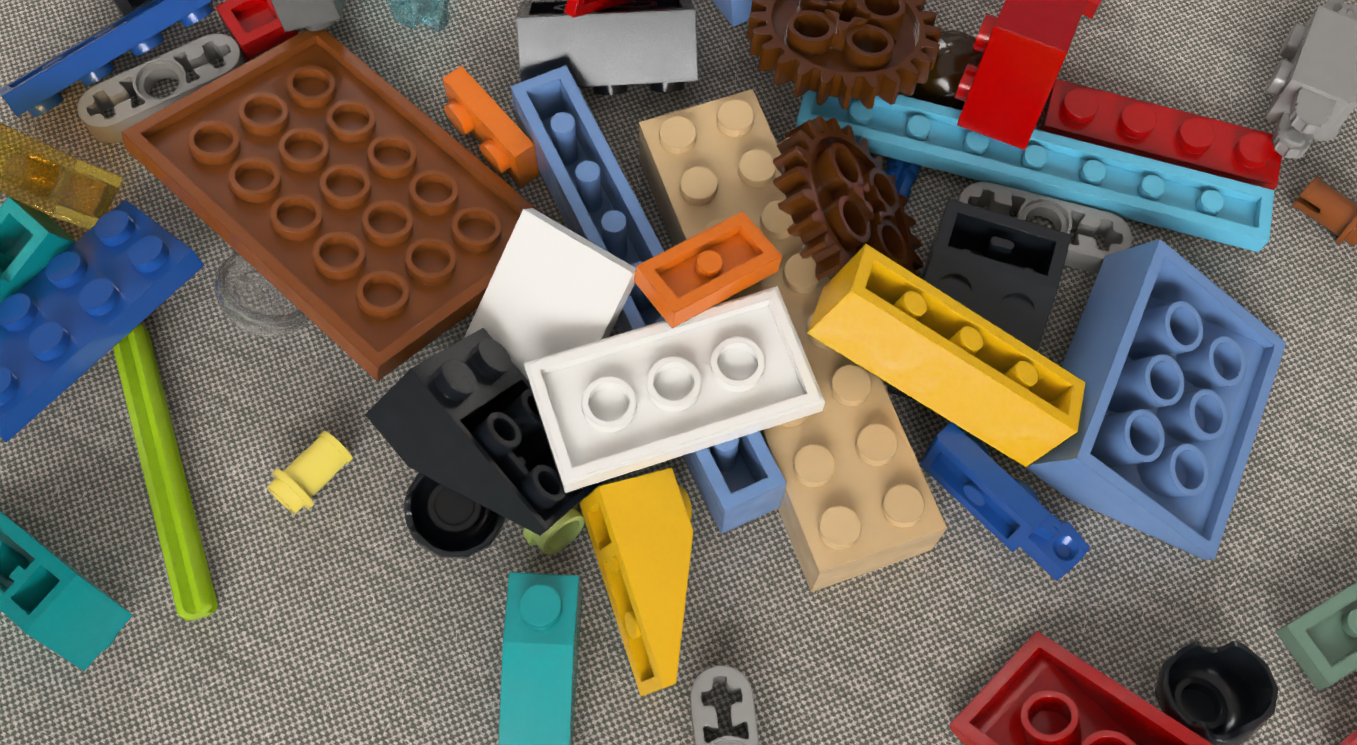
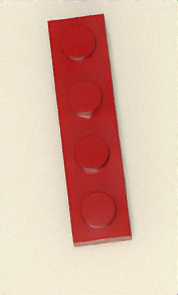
(1162, 134)

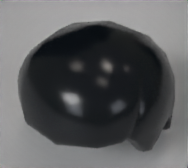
(448, 521)
(1217, 691)

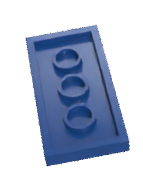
(84, 308)

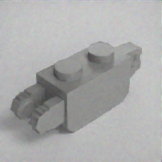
(1318, 80)

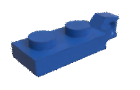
(1002, 502)

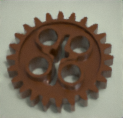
(845, 46)
(841, 198)

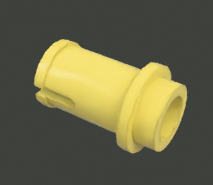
(309, 473)

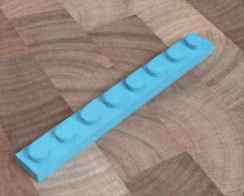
(1060, 169)

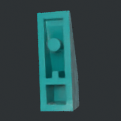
(54, 599)
(540, 659)

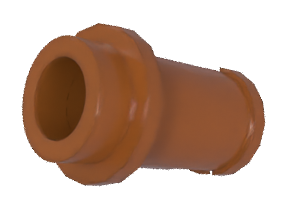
(1330, 210)

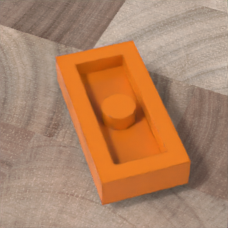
(500, 139)
(707, 269)

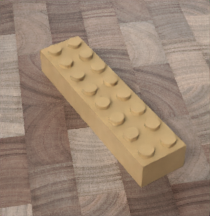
(849, 470)

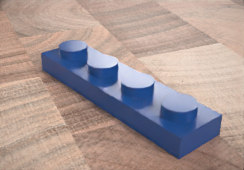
(91, 58)

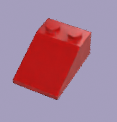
(1017, 68)
(1061, 700)

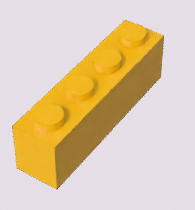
(947, 357)

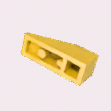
(644, 556)

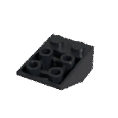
(997, 268)
(478, 431)

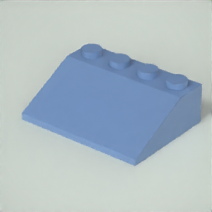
(1166, 399)

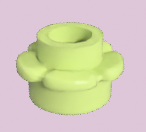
(559, 534)

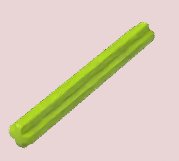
(165, 477)

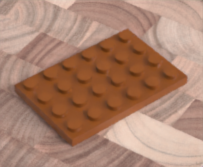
(337, 195)

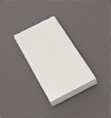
(672, 389)

